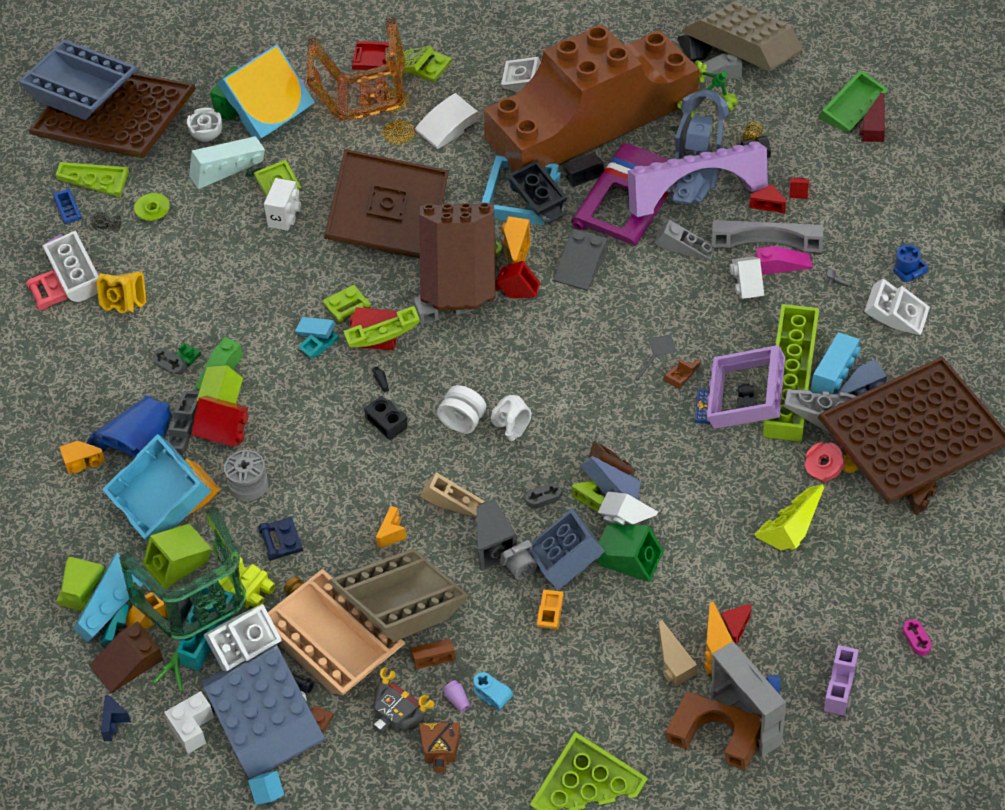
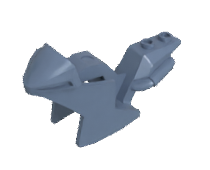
(695, 136)

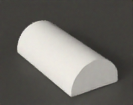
(72, 266)

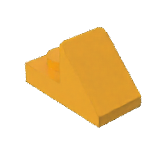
(390, 530)

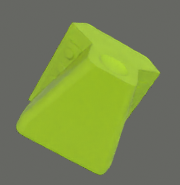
(79, 582)

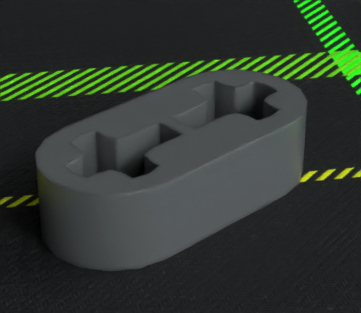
(168, 364)
(543, 495)

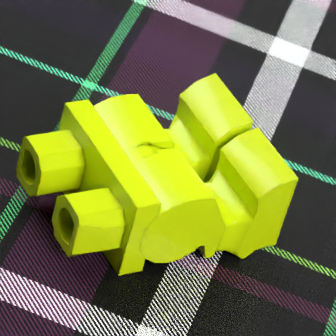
(253, 581)

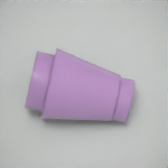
(456, 695)

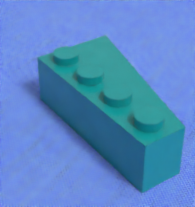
(195, 649)

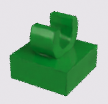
(188, 353)

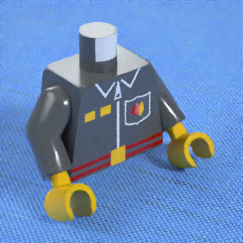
(396, 707)

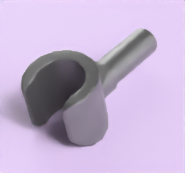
(832, 275)

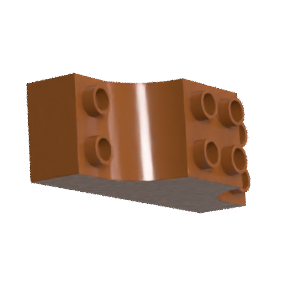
(588, 95)

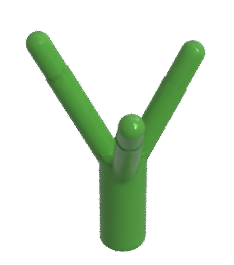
(172, 664)

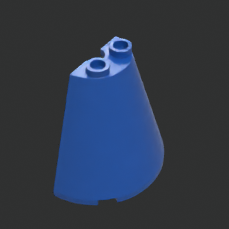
(134, 427)

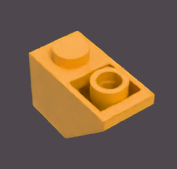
(81, 456)
(136, 615)

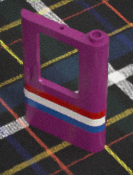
(617, 174)

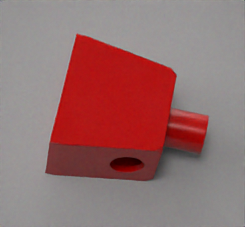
(517, 281)

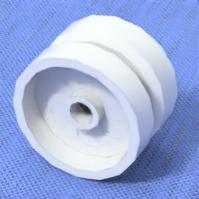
(461, 409)

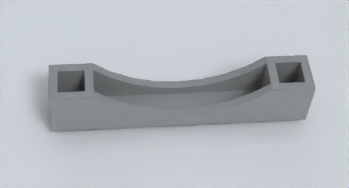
(801, 236)

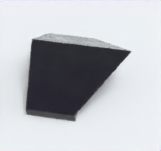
(694, 48)

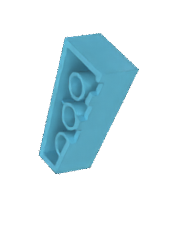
(835, 364)
(105, 600)

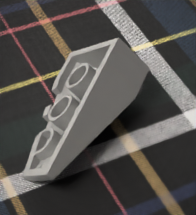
(810, 404)

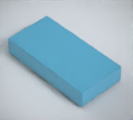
(317, 327)

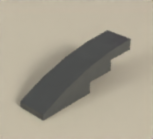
(183, 421)

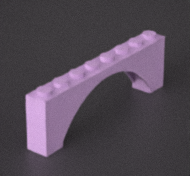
(650, 182)

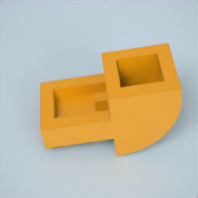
(550, 609)

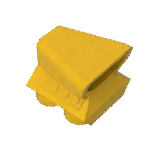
(121, 291)

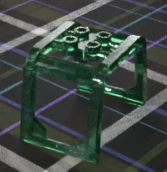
(173, 627)

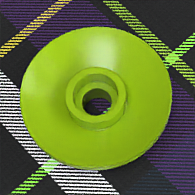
(145, 205)

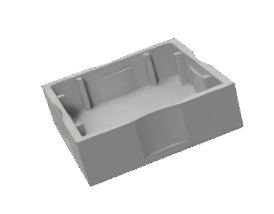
(742, 685)

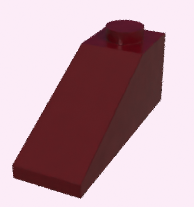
(874, 122)

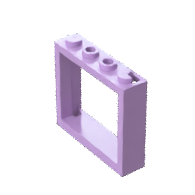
(769, 356)

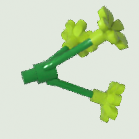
(717, 81)

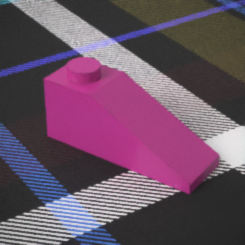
(779, 260)

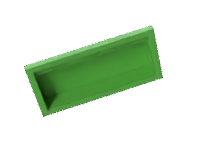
(852, 102)

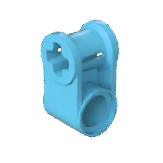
(493, 692)

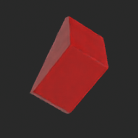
(799, 188)
(768, 200)
(736, 621)

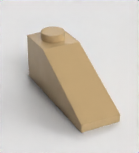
(450, 496)
(676, 661)

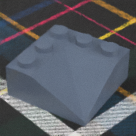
(565, 549)

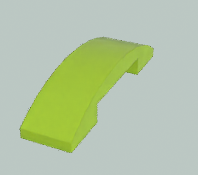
(382, 331)

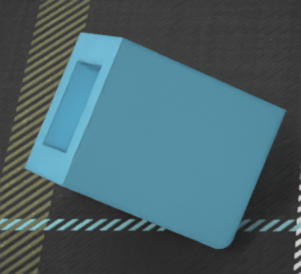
(266, 787)

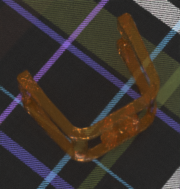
(393, 67)

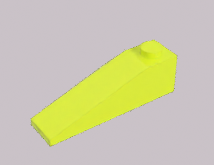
(793, 522)

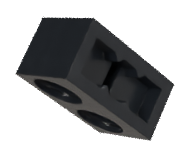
(386, 417)

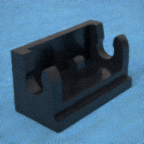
(583, 169)

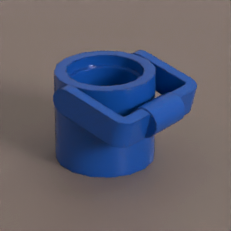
(908, 263)

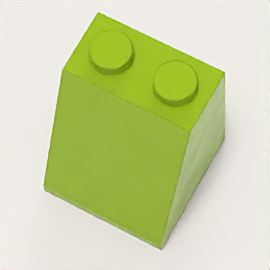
(175, 554)

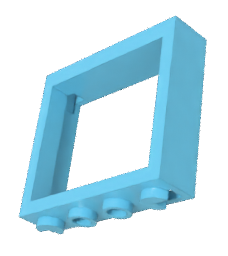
(503, 212)

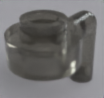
(104, 218)

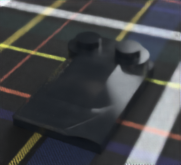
(539, 191)

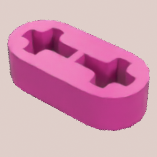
(920, 635)

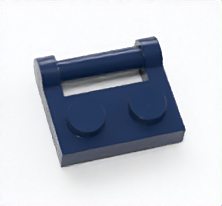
(286, 535)

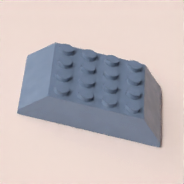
(76, 79)
(263, 712)

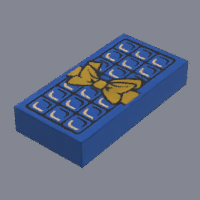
(702, 406)

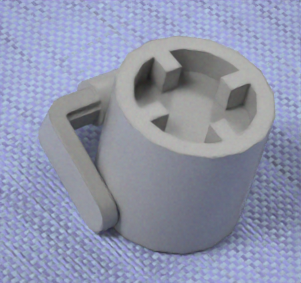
(519, 560)

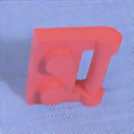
(52, 287)

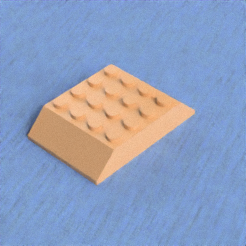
(329, 635)

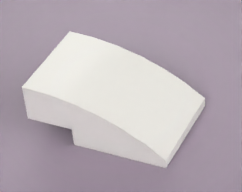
(519, 73)
(447, 121)
(897, 307)
(242, 637)

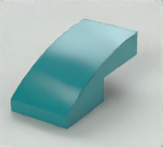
(314, 346)
(116, 621)

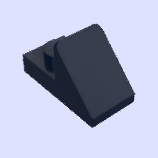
(112, 714)

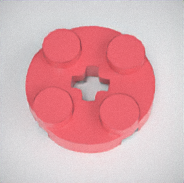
(832, 468)

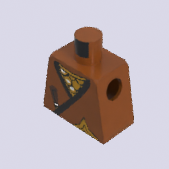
(440, 743)

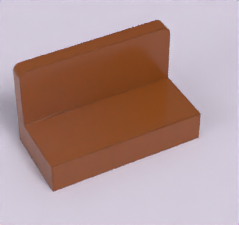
(433, 653)

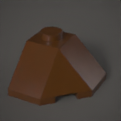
(609, 457)

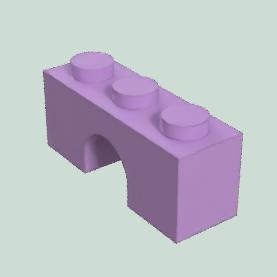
(841, 680)

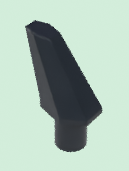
(380, 377)

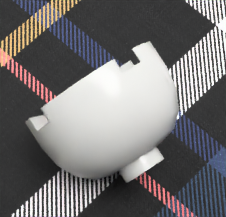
(205, 124)

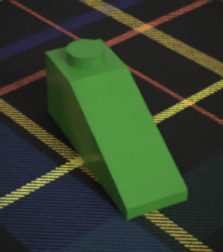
(226, 353)

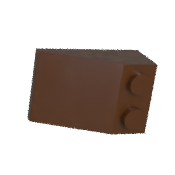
(126, 657)

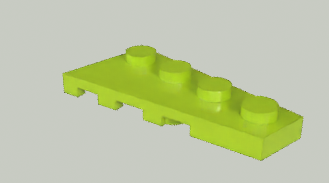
(95, 177)

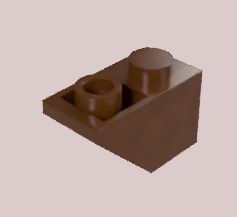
(919, 498)

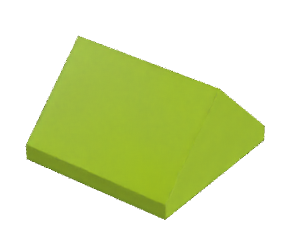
(221, 383)

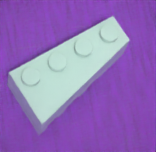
(223, 160)

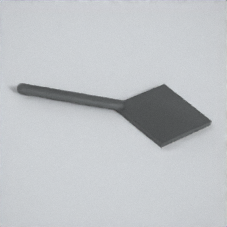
(660, 346)

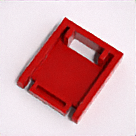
(370, 56)

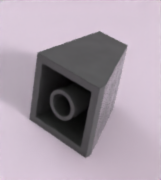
(493, 534)

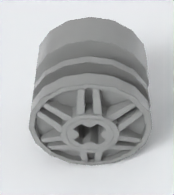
(246, 475)

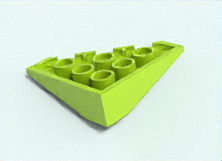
(586, 775)

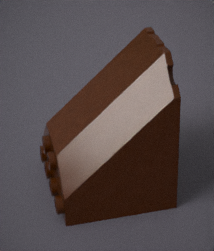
(457, 255)

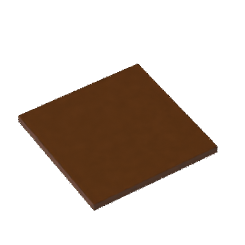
(381, 201)

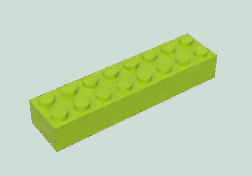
(797, 341)

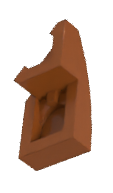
(680, 374)

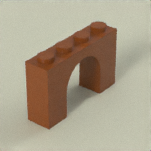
(697, 711)

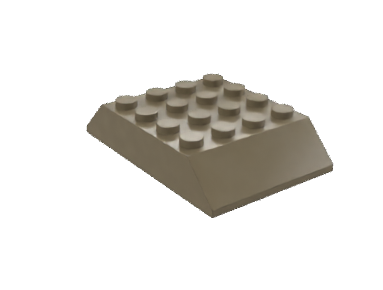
(747, 35)
(400, 594)

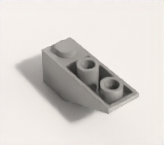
(680, 240)

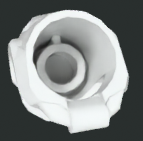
(513, 414)

